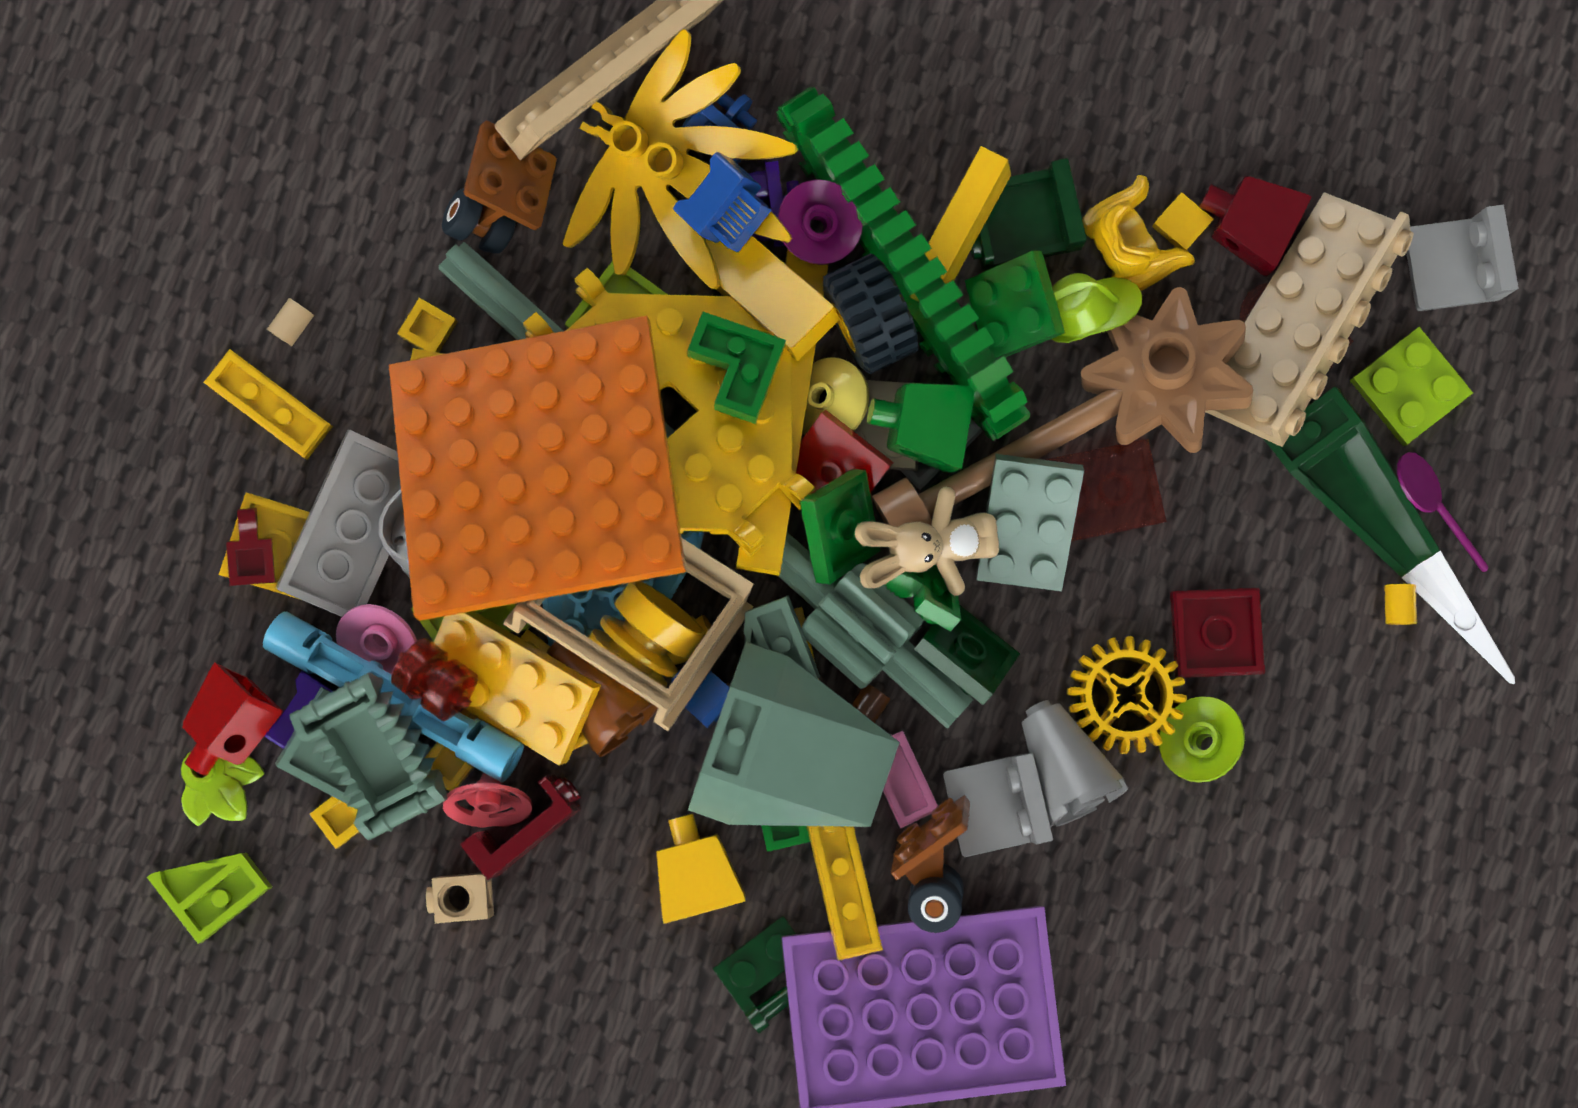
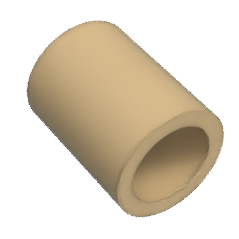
(290, 322)

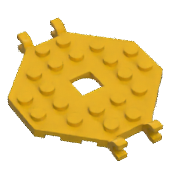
(717, 460)

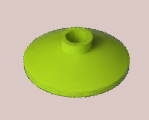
(1203, 719)

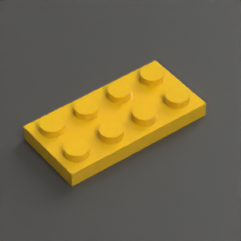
(520, 685)

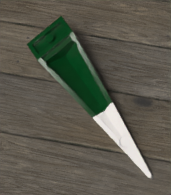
(1354, 480)

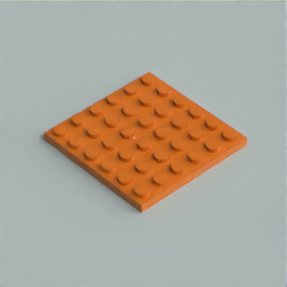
(535, 469)

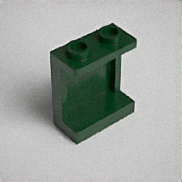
(1032, 214)

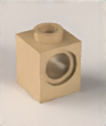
(479, 892)

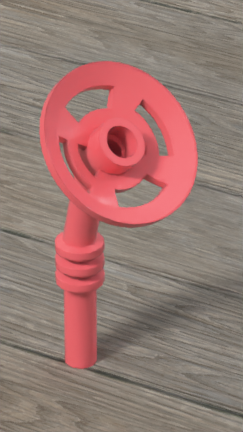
(488, 798)

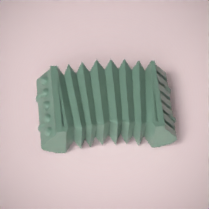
(374, 753)

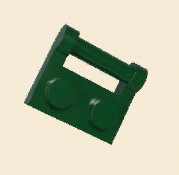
(754, 967)

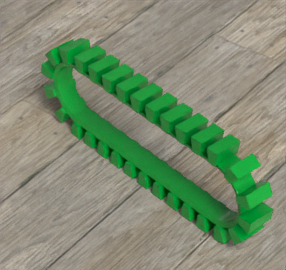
(937, 315)

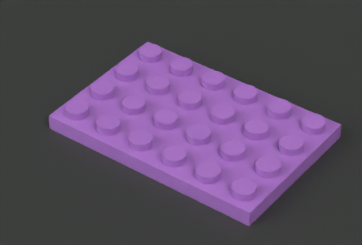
(925, 1014)

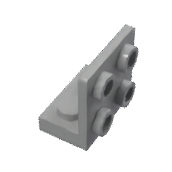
(1462, 261)
(1004, 804)

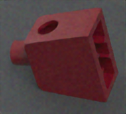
(1256, 220)

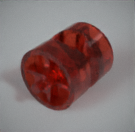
(429, 675)

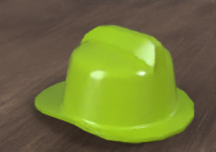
(1094, 305)

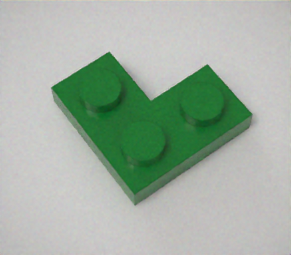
(746, 355)

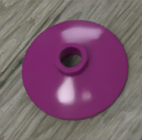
(821, 202)

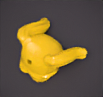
(1125, 239)

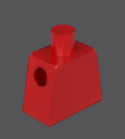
(227, 719)

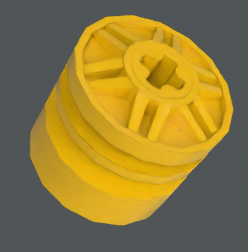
(649, 632)

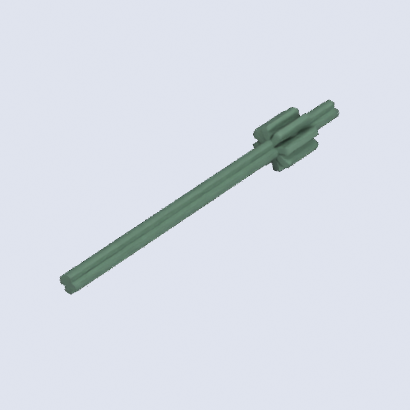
(851, 624)

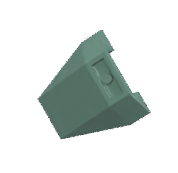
(791, 751)

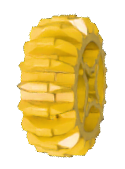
(1143, 707)

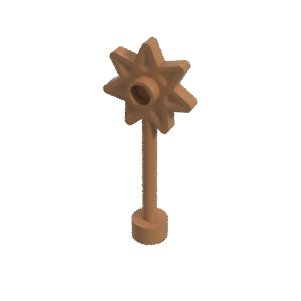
(1157, 376)

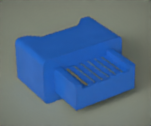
(724, 205)

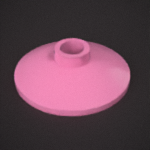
(375, 634)

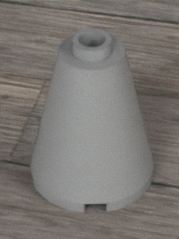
(1068, 764)

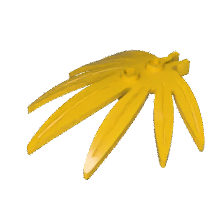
(654, 154)

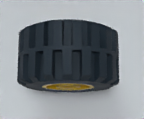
(871, 313)

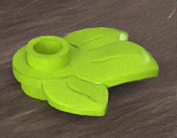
(219, 791)

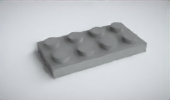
(339, 544)

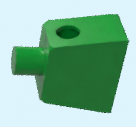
(927, 423)

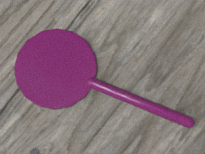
(1425, 493)

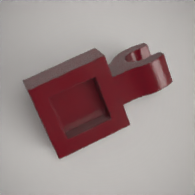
(249, 557)

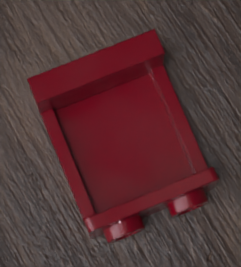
(495, 860)

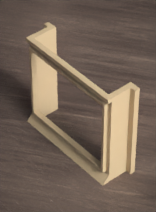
(676, 697)

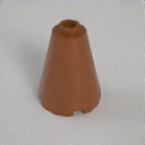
(615, 709)

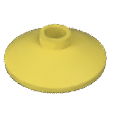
(845, 389)

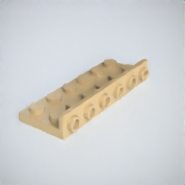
(599, 72)
(1311, 311)

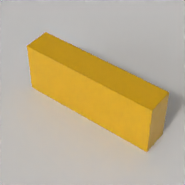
(968, 211)
(773, 295)

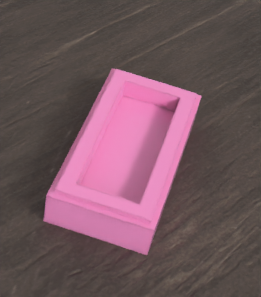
(907, 787)

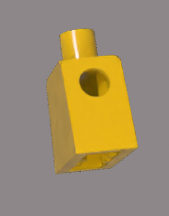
(695, 873)

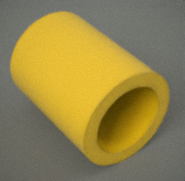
(1400, 604)

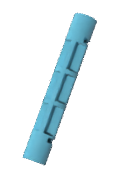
(316, 653)

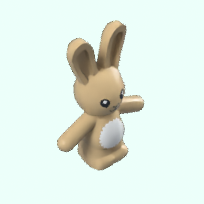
(921, 545)

